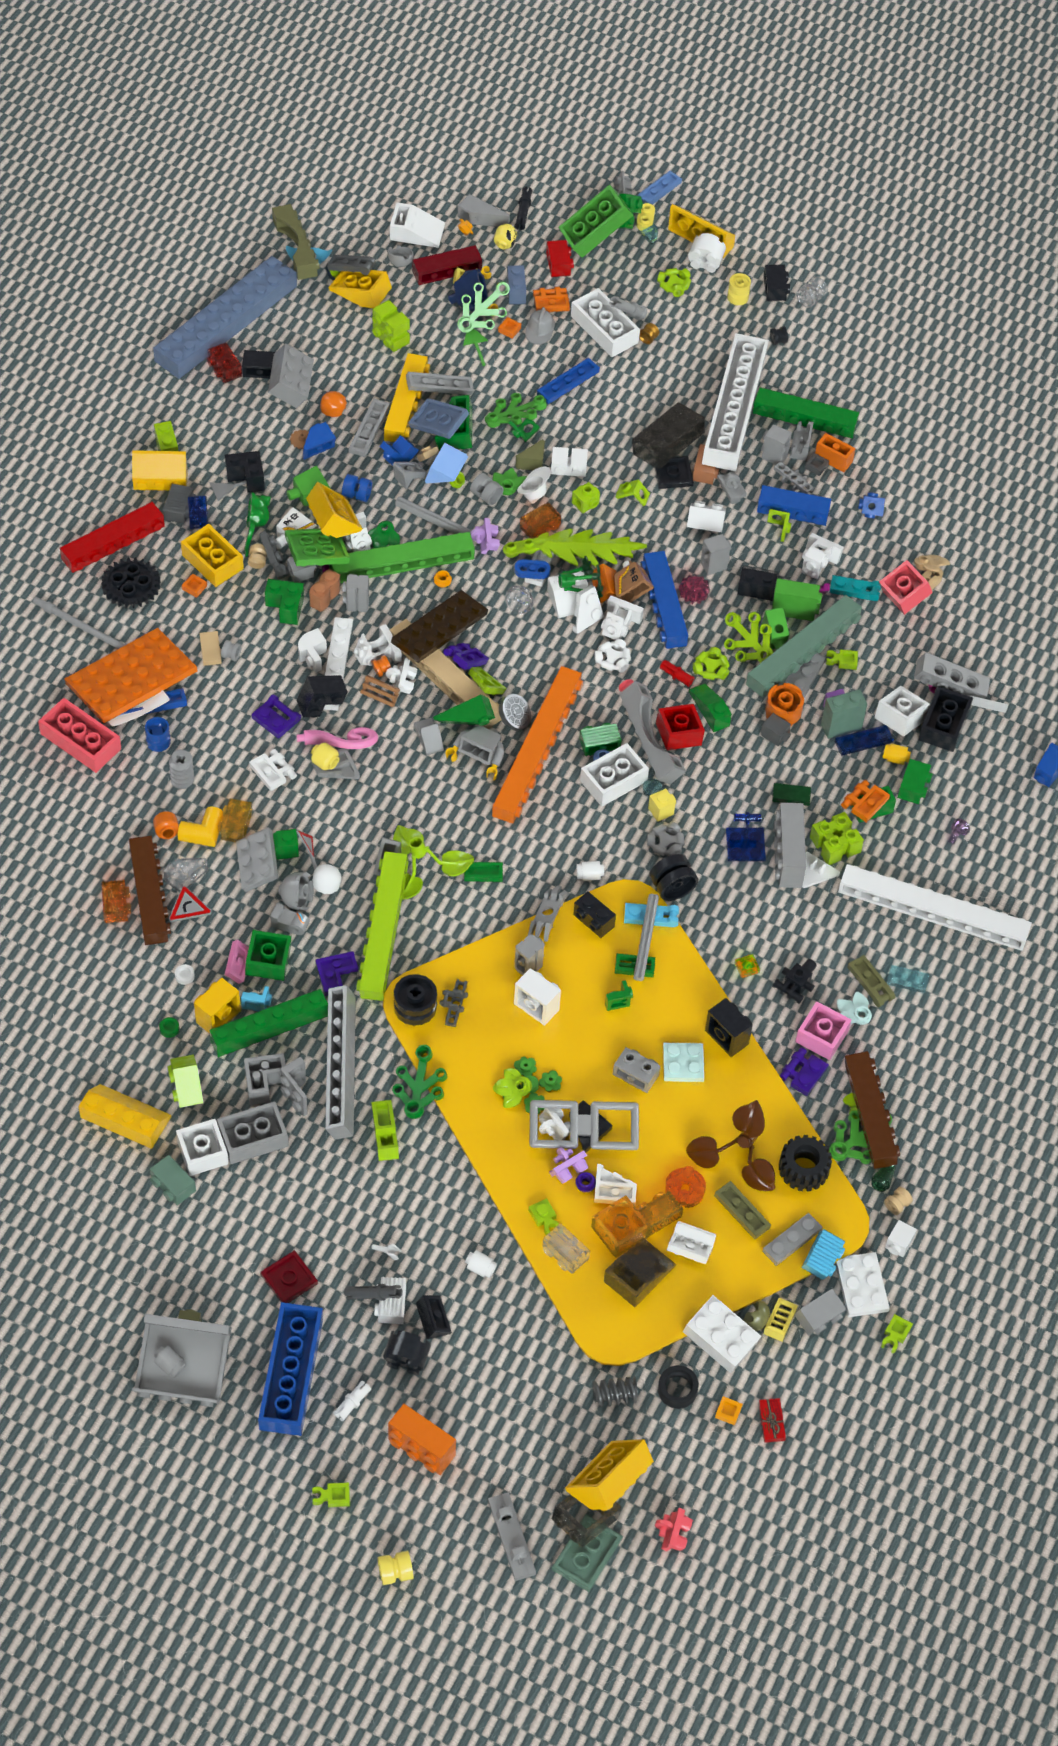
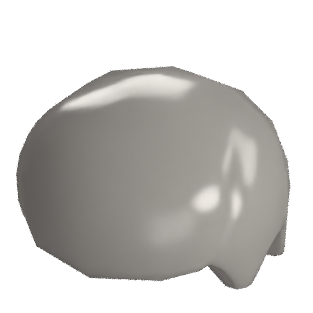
(400, 256)

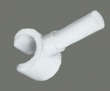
(390, 1250)

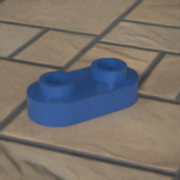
(532, 569)

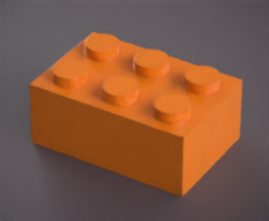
(421, 1439)

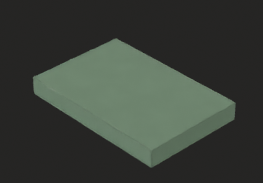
(586, 1564)

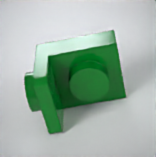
(619, 999)

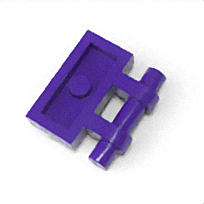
(465, 656)
(809, 1074)

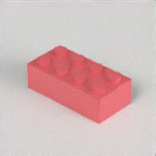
(79, 735)

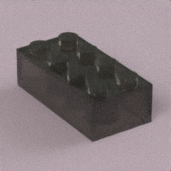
(668, 435)

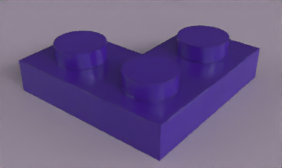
(332, 967)

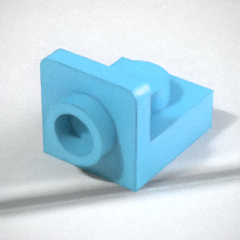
(256, 1002)

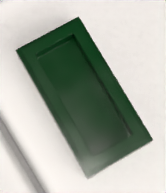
(791, 794)

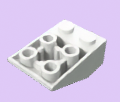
(415, 226)

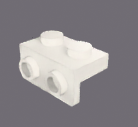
(691, 1242)

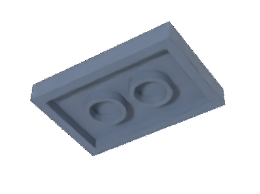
(438, 418)

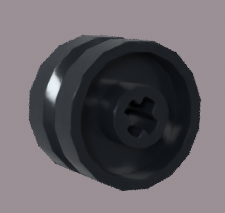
(673, 877)
(415, 999)

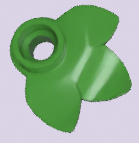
(509, 481)

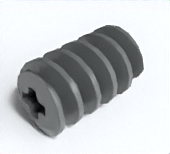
(615, 1391)

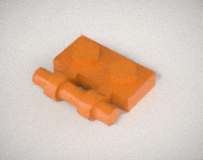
(552, 299)
(869, 803)

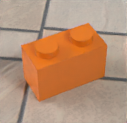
(836, 451)

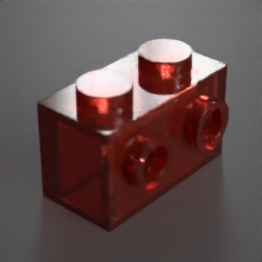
(224, 363)

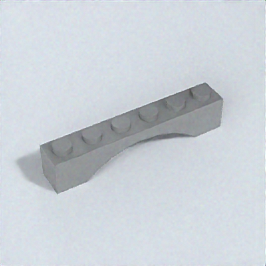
(638, 704)

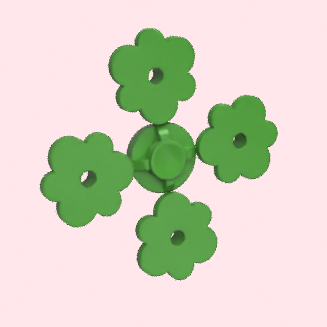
(543, 1082)

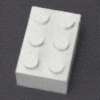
(614, 774)
(721, 1334)

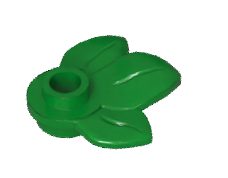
(383, 538)

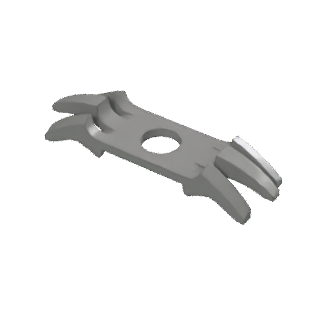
(547, 920)

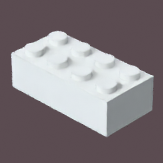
(605, 323)

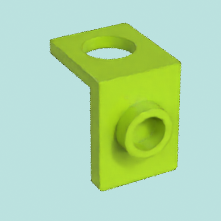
(633, 488)
(784, 521)

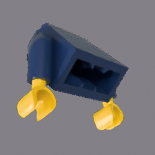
(465, 286)

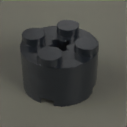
(406, 1351)

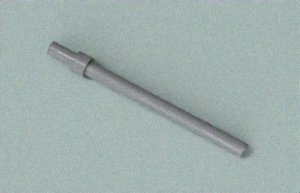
(52, 609)

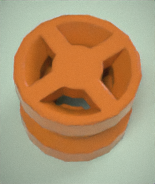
(381, 665)

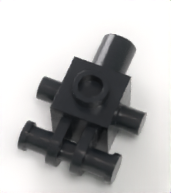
(796, 980)

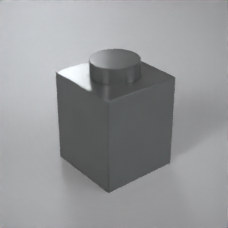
(776, 729)

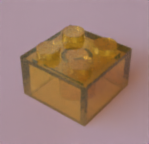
(620, 1226)

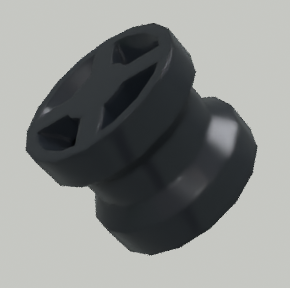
(778, 335)

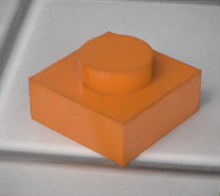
(509, 327)
(194, 585)

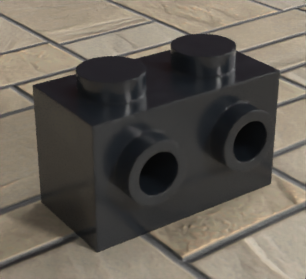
(594, 914)

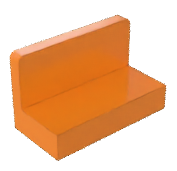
(607, 580)

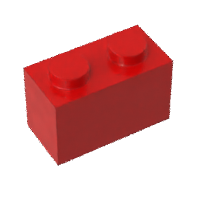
(558, 258)

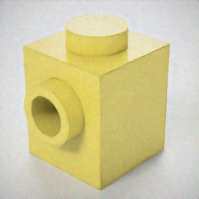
(662, 804)

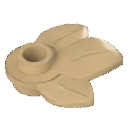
(930, 562)

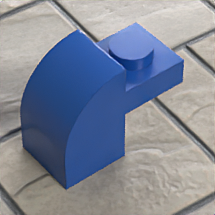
(400, 451)

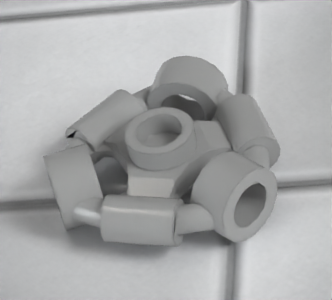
(675, 839)

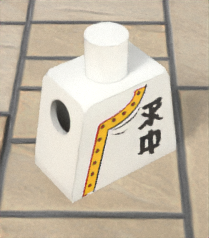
(292, 521)

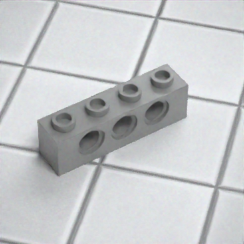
(951, 676)

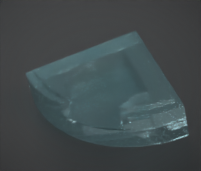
(650, 234)

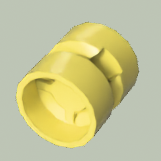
(739, 289)
(394, 1568)

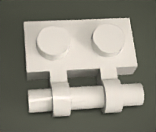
(269, 773)

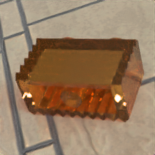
(540, 521)
(115, 901)

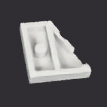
(587, 609)

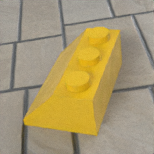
(158, 469)

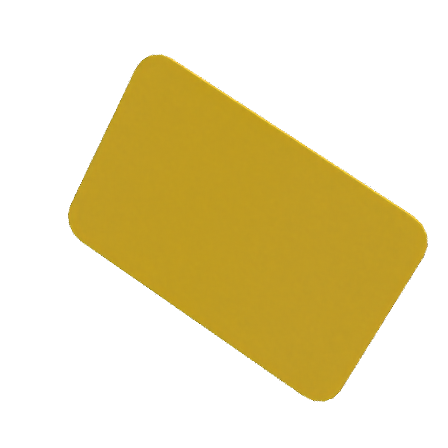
(582, 1048)

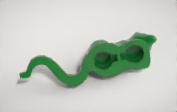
(257, 516)

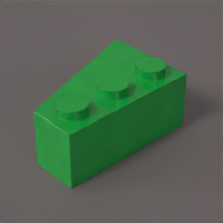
(463, 436)

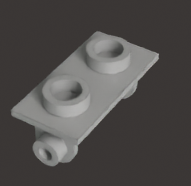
(623, 184)

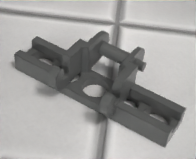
(454, 1007)

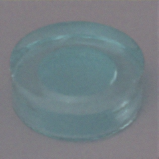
(651, 786)

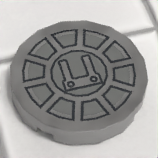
(515, 712)

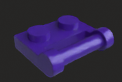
(272, 720)

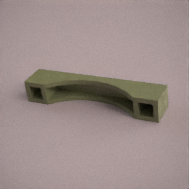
(304, 259)

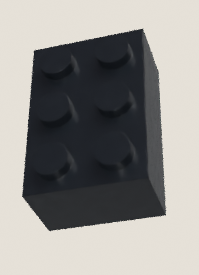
(945, 719)

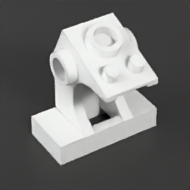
(361, 540)
(816, 559)
(618, 619)
(364, 649)

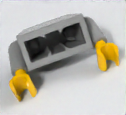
(481, 745)

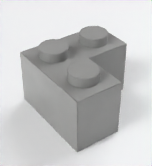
(260, 1073)

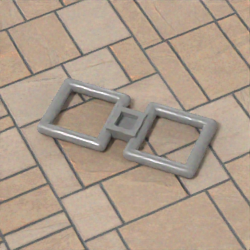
(584, 1125)

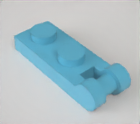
(636, 912)

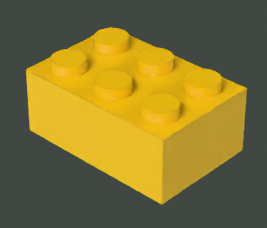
(212, 555)

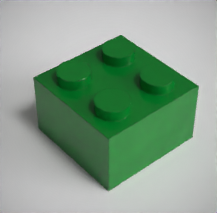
(268, 955)

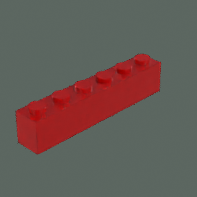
(112, 537)

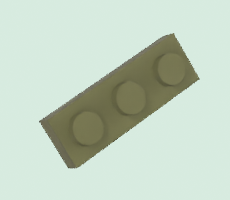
(742, 1210)

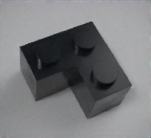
(246, 467)
(320, 692)

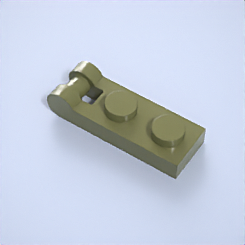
(871, 980)

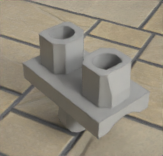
(732, 486)

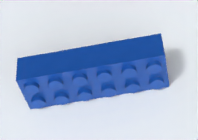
(291, 1369)

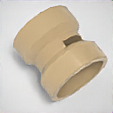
(257, 556)
(897, 1201)

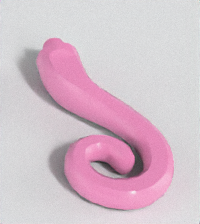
(354, 738)

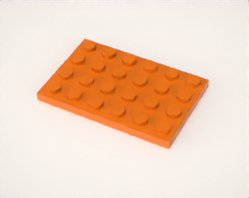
(130, 675)

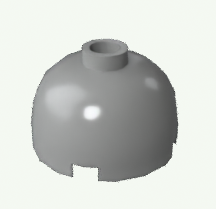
(297, 890)

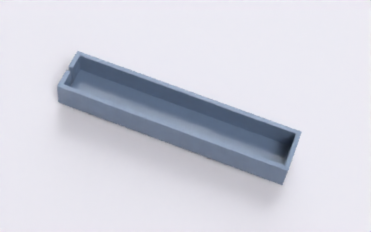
(225, 317)

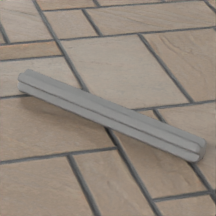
(430, 516)
(646, 936)

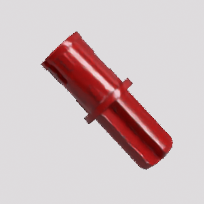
(677, 673)

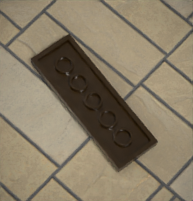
(439, 626)

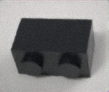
(776, 282)
(257, 364)

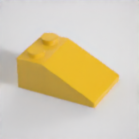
(362, 289)

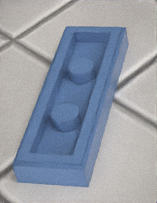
(660, 188)

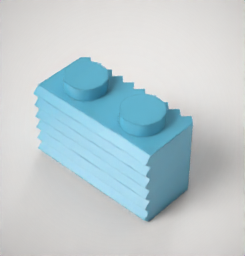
(824, 1254)

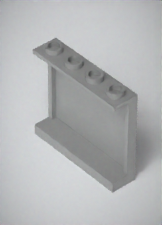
(203, 1351)

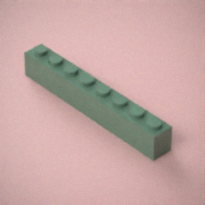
(804, 646)

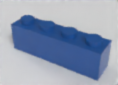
(799, 505)

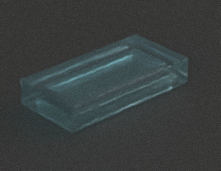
(908, 979)

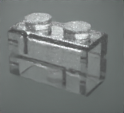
(565, 1248)

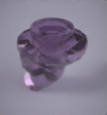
(959, 827)

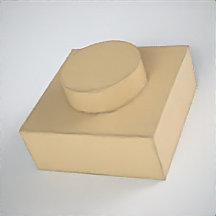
(427, 452)

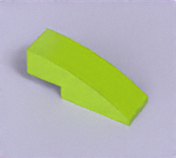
(385, 1130)

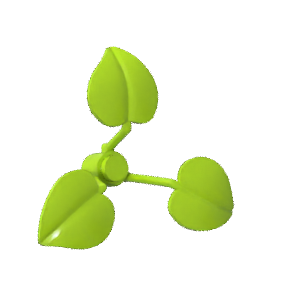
(412, 841)

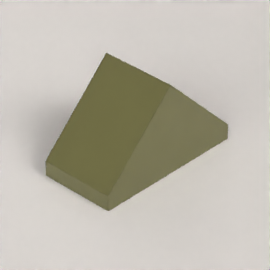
(531, 457)

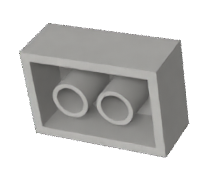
(290, 375)
(253, 1132)

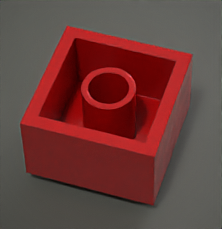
(680, 727)

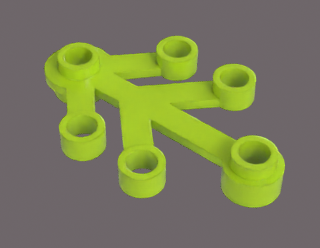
(751, 640)

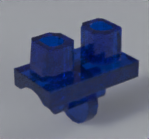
(198, 512)

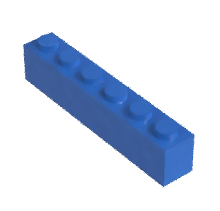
(665, 600)

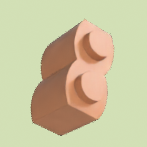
(324, 590)

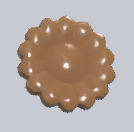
(299, 438)

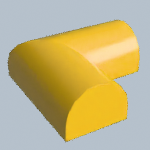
(203, 833)

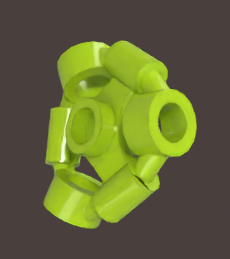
(675, 284)
(712, 663)

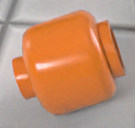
(166, 825)

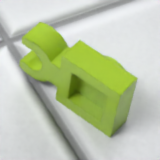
(845, 658)
(543, 1215)
(896, 1331)
(336, 1495)

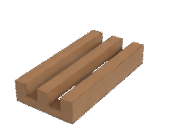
(377, 697)

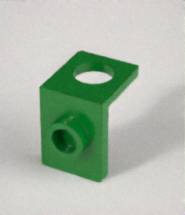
(519, 432)

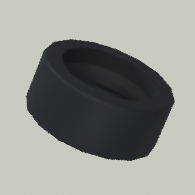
(678, 1402)

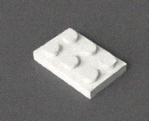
(862, 1285)

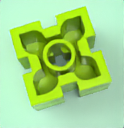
(391, 326)
(836, 838)

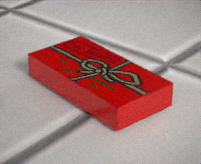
(772, 1420)

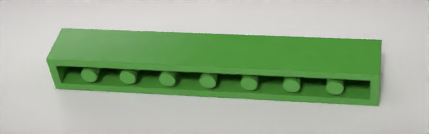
(408, 556)

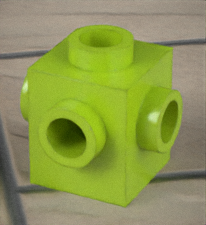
(585, 497)

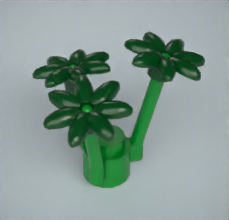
(567, 578)

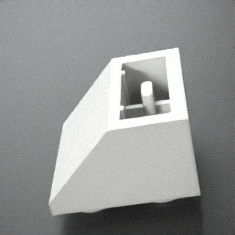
(706, 517)

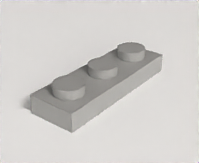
(792, 1239)

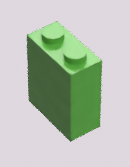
(797, 599)

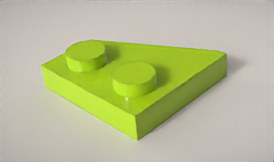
(486, 682)

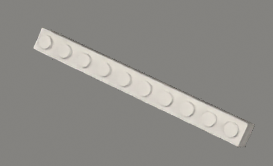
(934, 907)

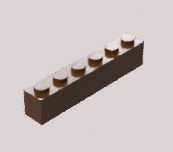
(148, 890)
(871, 1110)

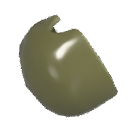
(758, 1318)

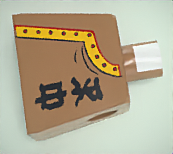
(631, 582)

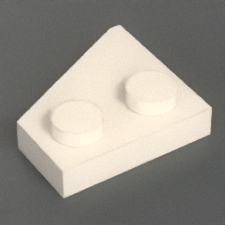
(612, 1187)

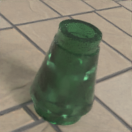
(882, 1178)

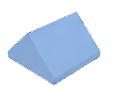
(446, 465)

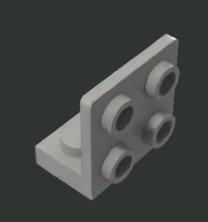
(292, 1078)

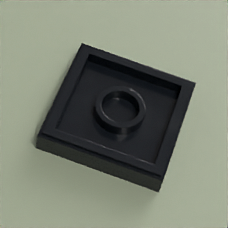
(675, 473)

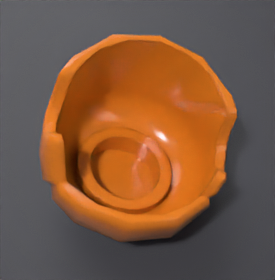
(333, 404)

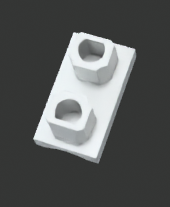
(400, 675)
(553, 1125)

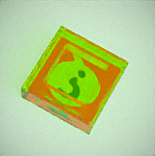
(747, 966)

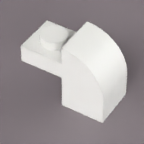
(310, 647)

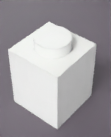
(900, 1238)

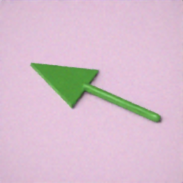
(475, 337)

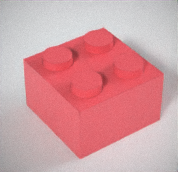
(905, 587)

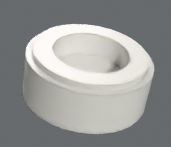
(184, 974)

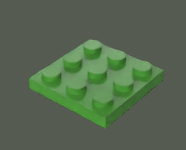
(315, 548)

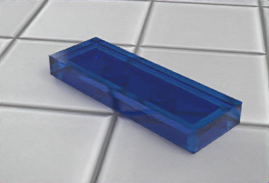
(863, 740)

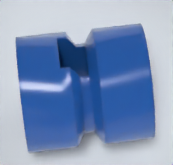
(351, 485)
(157, 734)

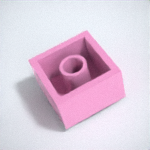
(823, 1030)

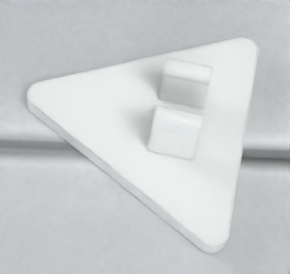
(817, 871)

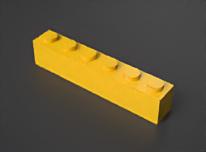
(405, 400)

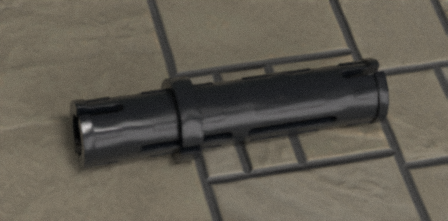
(524, 204)

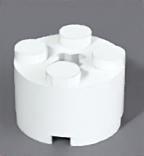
(706, 252)

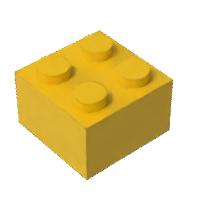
(217, 1005)

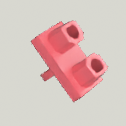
(670, 1529)

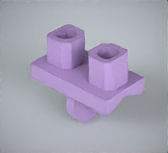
(484, 536)
(577, 1161)

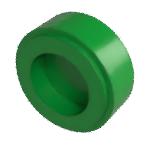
(169, 1027)

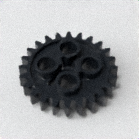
(130, 582)

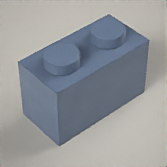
(517, 284)

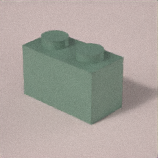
(172, 1180)

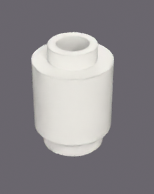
(590, 870)
(481, 1264)

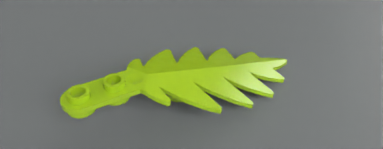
(578, 544)

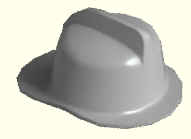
(540, 327)

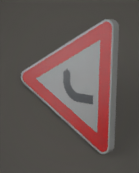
(188, 906)

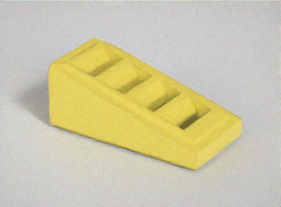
(775, 1332)

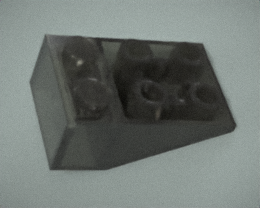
(638, 1272)

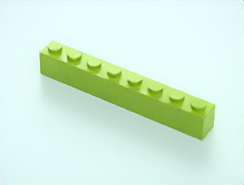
(383, 926)

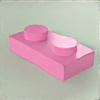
(237, 962)

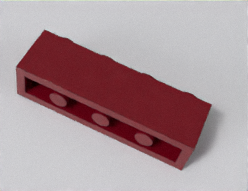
(443, 265)

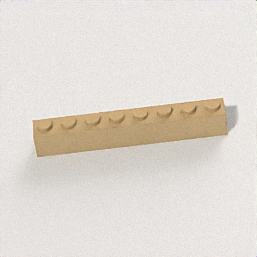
(449, 677)

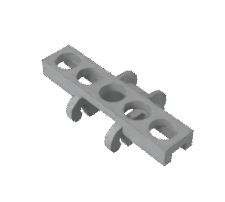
(791, 474)

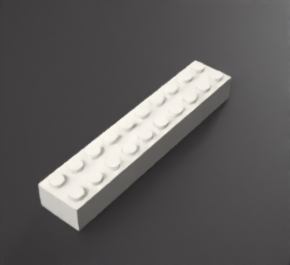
(735, 402)

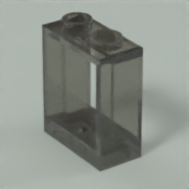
(574, 1529)

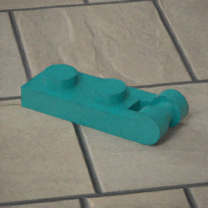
(855, 588)

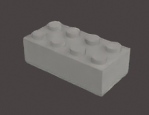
(790, 845)

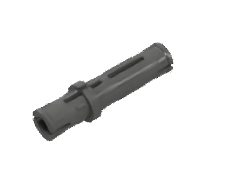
(378, 1292)

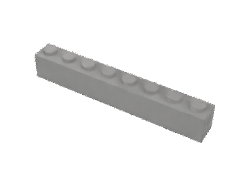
(340, 1062)

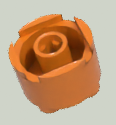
(785, 702)

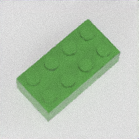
(595, 221)

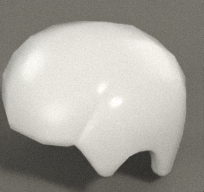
(326, 879)

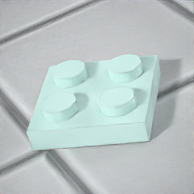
(683, 1062)

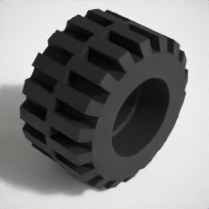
(805, 1177)

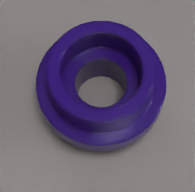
(588, 1177)

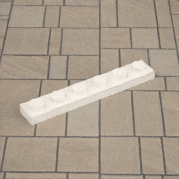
(338, 650)

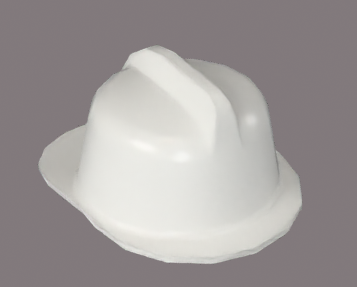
(535, 484)

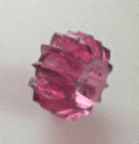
(694, 589)

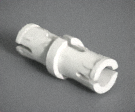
(352, 1400)

